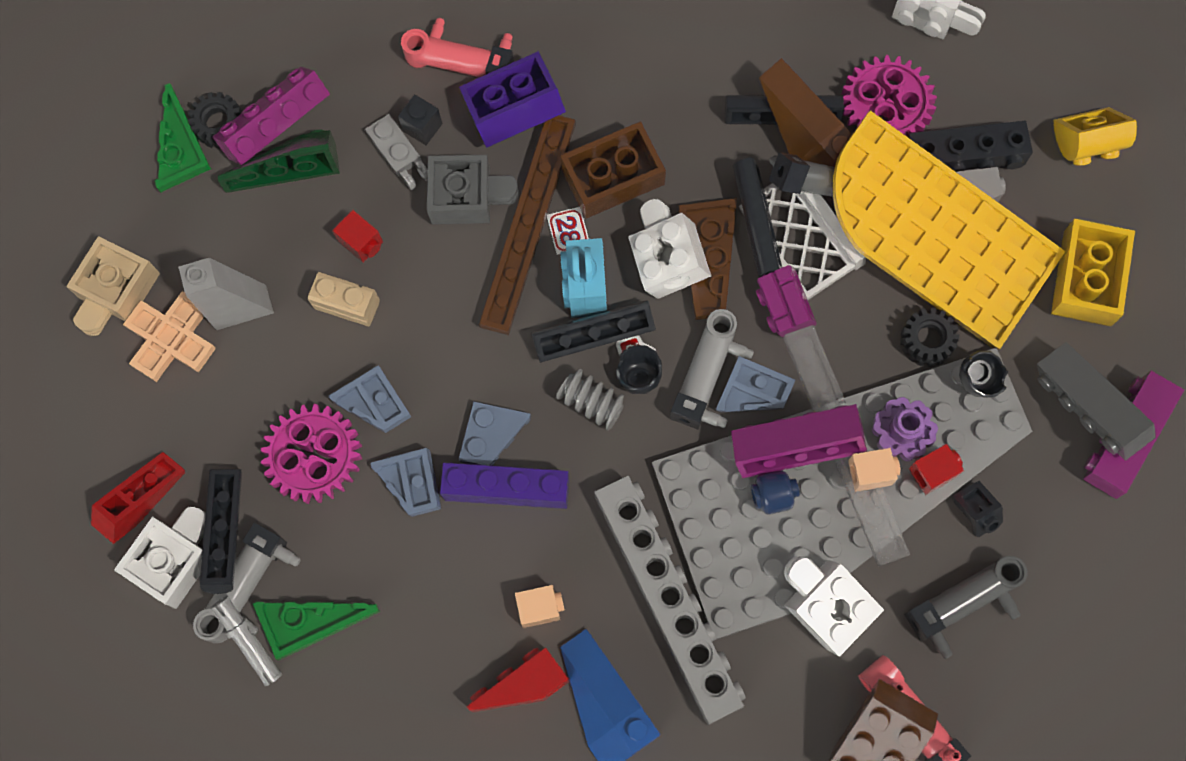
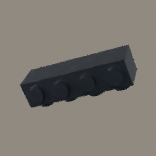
(979, 146)

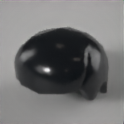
(639, 369)
(983, 374)

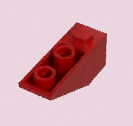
(529, 683)

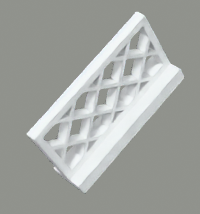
(828, 225)

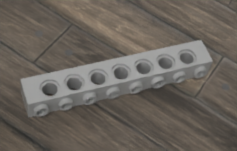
(611, 501)

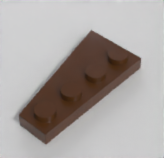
(715, 230)

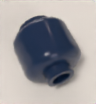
(774, 492)

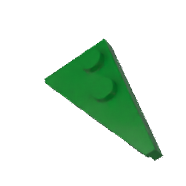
(180, 150)
(299, 625)

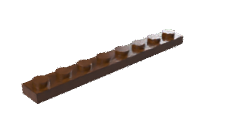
(527, 225)

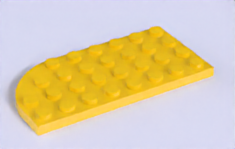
(938, 232)

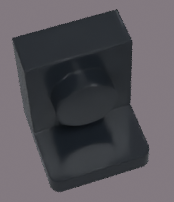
(980, 508)

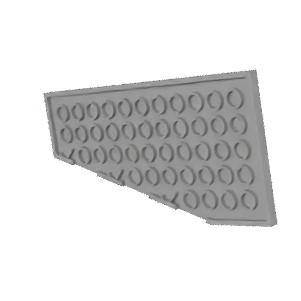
(742, 553)

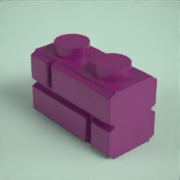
(785, 301)

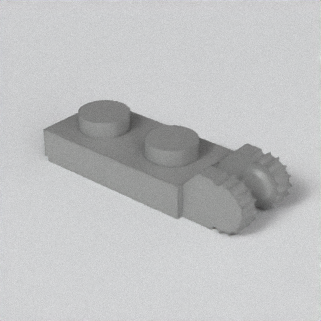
(396, 149)

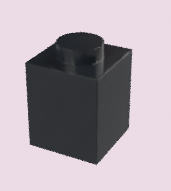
(420, 119)

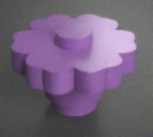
(905, 428)

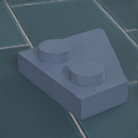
(754, 388)
(372, 400)
(490, 432)
(411, 481)

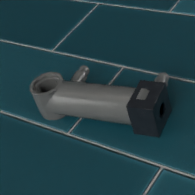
(796, 175)
(965, 598)

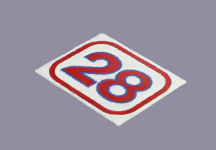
(566, 226)

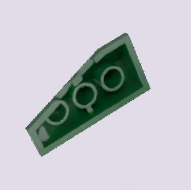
(296, 160)

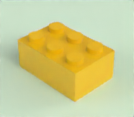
(1093, 272)

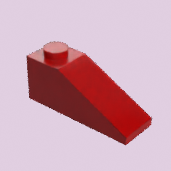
(135, 497)

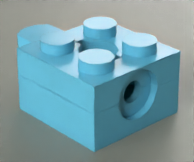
(584, 277)

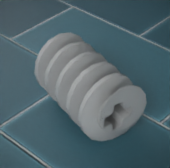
(591, 399)

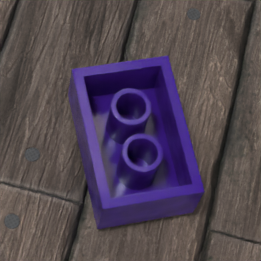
(512, 99)

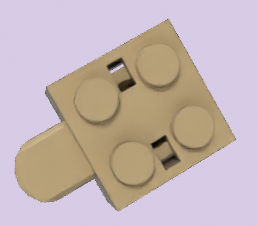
(109, 284)

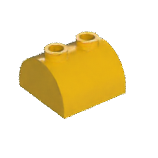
(1094, 134)

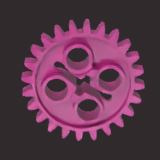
(889, 98)
(301, 478)

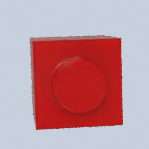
(358, 236)
(937, 468)

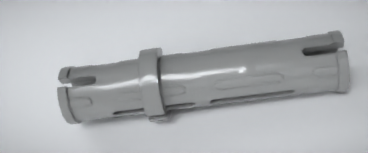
(239, 631)

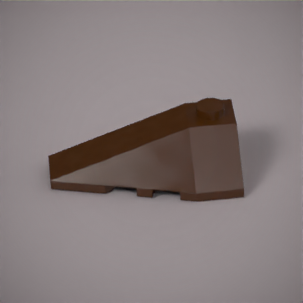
(802, 118)

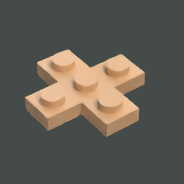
(168, 337)

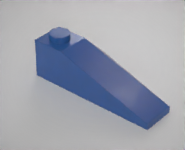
(607, 709)

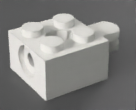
(938, 16)
(667, 251)
(156, 550)
(829, 603)

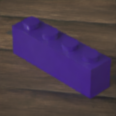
(505, 485)

